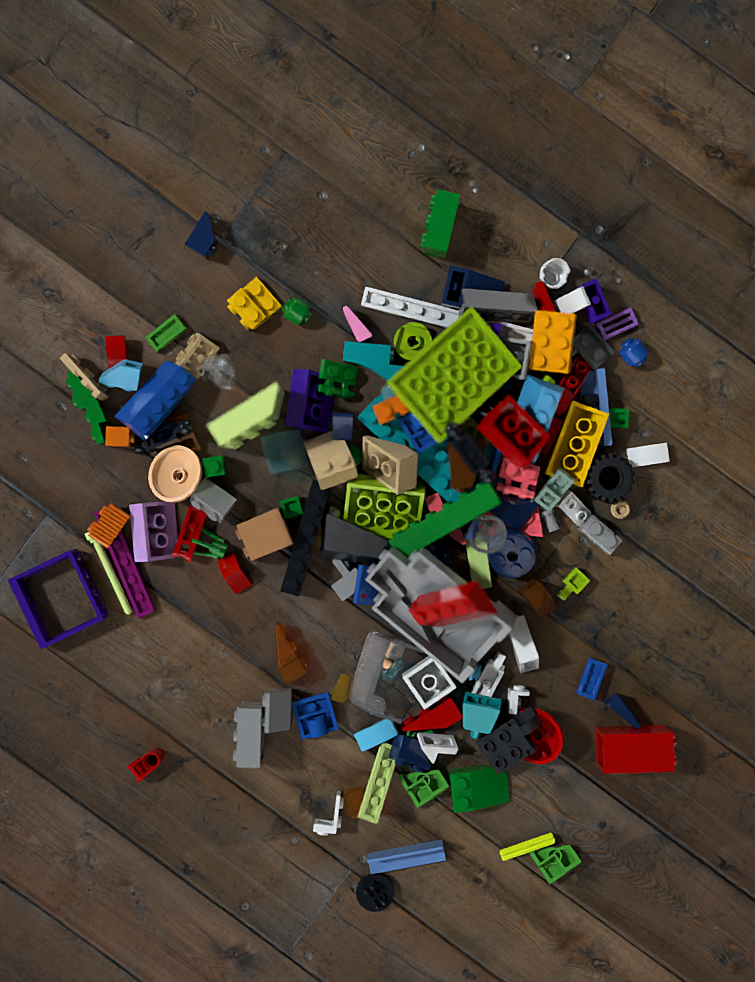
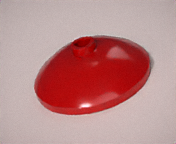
(548, 742)

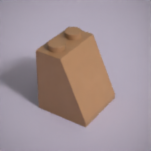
(264, 534)

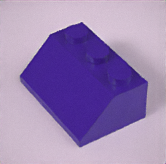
(306, 405)

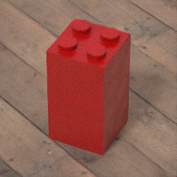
(635, 750)

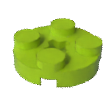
(406, 332)

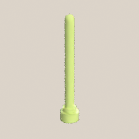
(111, 574)

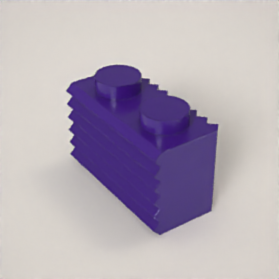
(598, 309)

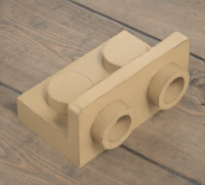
(195, 353)

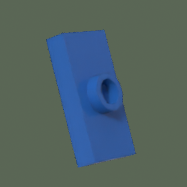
(591, 678)

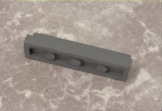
(500, 305)

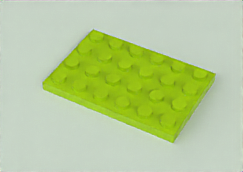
(454, 374)

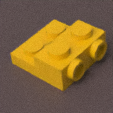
(253, 304)

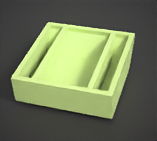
(248, 418)

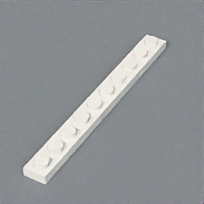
(429, 312)

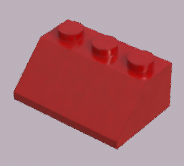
(513, 432)

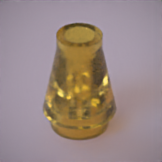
(341, 689)

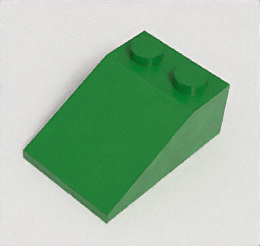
(477, 788)

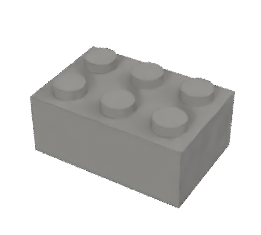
(249, 735)

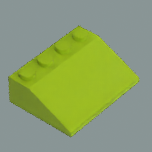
(379, 509)

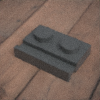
(592, 346)

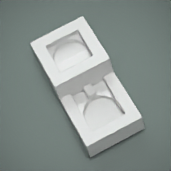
(572, 301)
(648, 455)

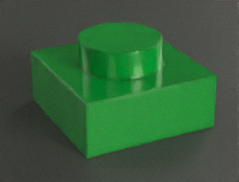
(619, 418)
(291, 507)

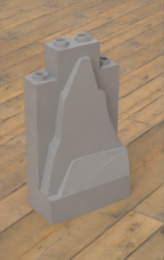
(452, 646)

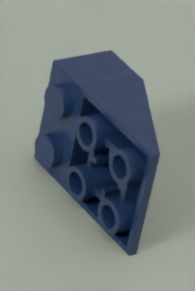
(463, 278)

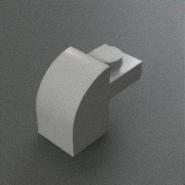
(345, 585)

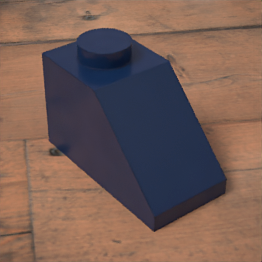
(203, 238)

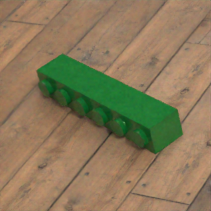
(446, 520)

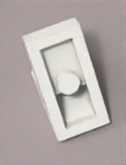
(437, 743)

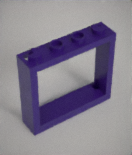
(30, 611)

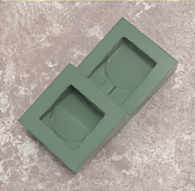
(554, 489)

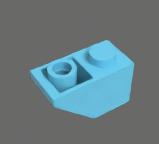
(123, 375)

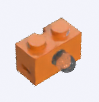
(385, 410)

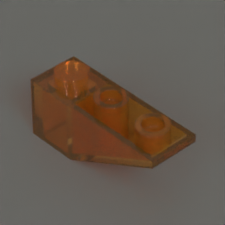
(288, 661)

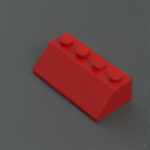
(452, 605)

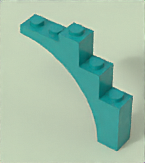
(372, 357)

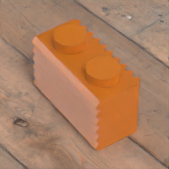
(108, 525)

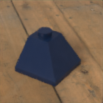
(514, 510)

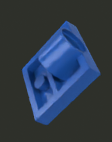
(416, 433)
(315, 715)

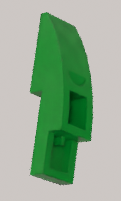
(84, 400)

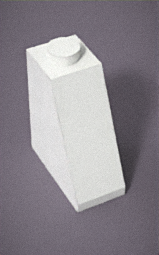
(523, 645)

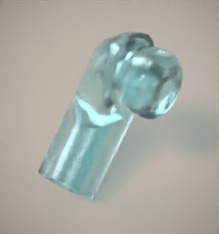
(393, 670)

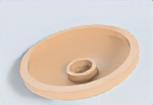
(166, 473)

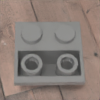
(278, 709)

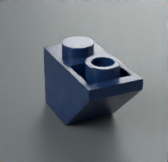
(408, 752)

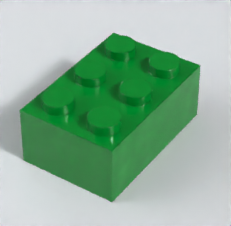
(439, 223)

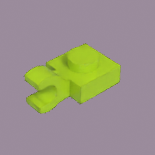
(575, 582)

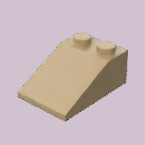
(330, 460)
(390, 463)

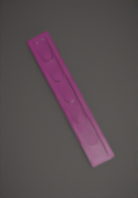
(130, 574)

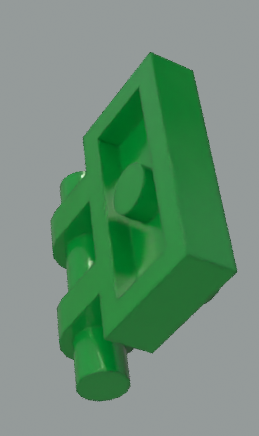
(337, 372)

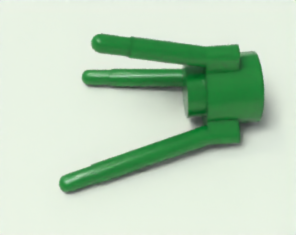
(217, 548)

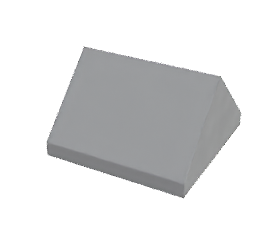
(521, 351)

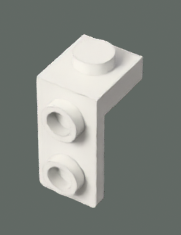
(573, 508)
(324, 827)

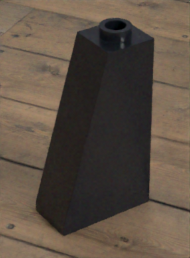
(349, 543)

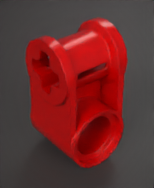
(144, 765)

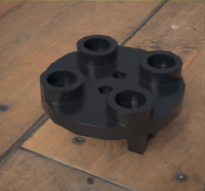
(380, 899)

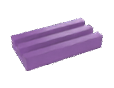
(632, 317)

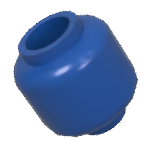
(633, 352)

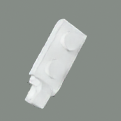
(490, 676)

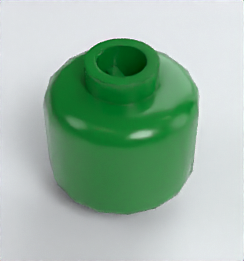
(296, 311)

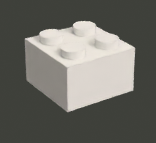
(428, 681)

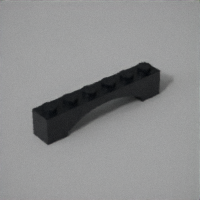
(305, 539)

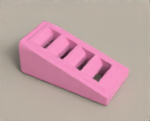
(359, 330)

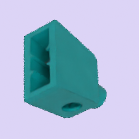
(480, 713)

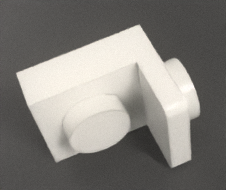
(513, 700)

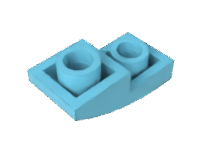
(376, 734)

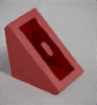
(234, 573)

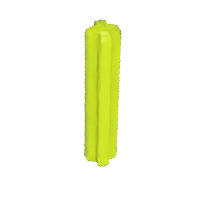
(527, 846)

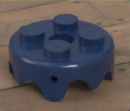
(527, 555)

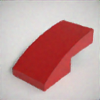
(115, 349)

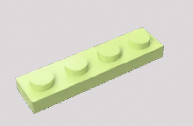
(377, 785)

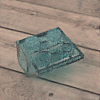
(284, 451)

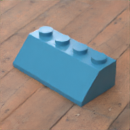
(540, 401)

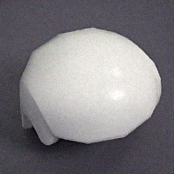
(554, 273)

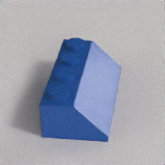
(156, 399)

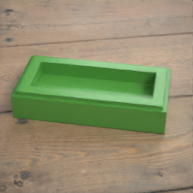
(166, 333)

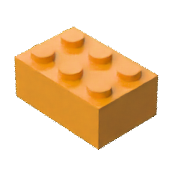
(552, 341)

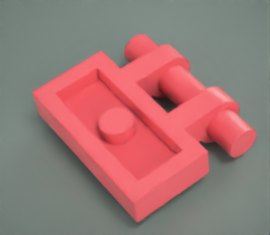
(525, 475)

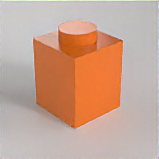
(119, 436)

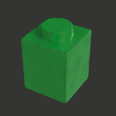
(215, 466)

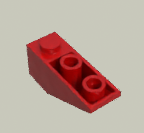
(571, 383)
(437, 716)

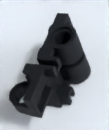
(510, 741)

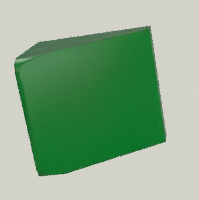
(356, 454)

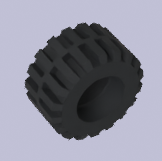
(625, 478)

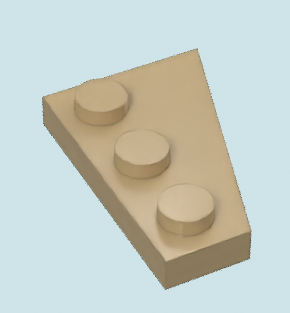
(72, 363)

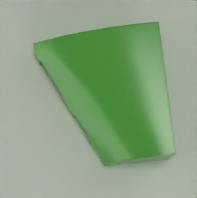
(423, 786)
(555, 861)

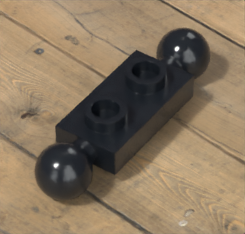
(163, 437)
(470, 452)

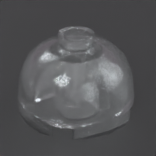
(219, 370)
(487, 534)

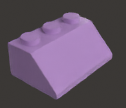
(153, 530)

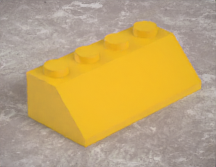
(577, 441)

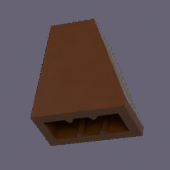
(460, 475)
(538, 598)

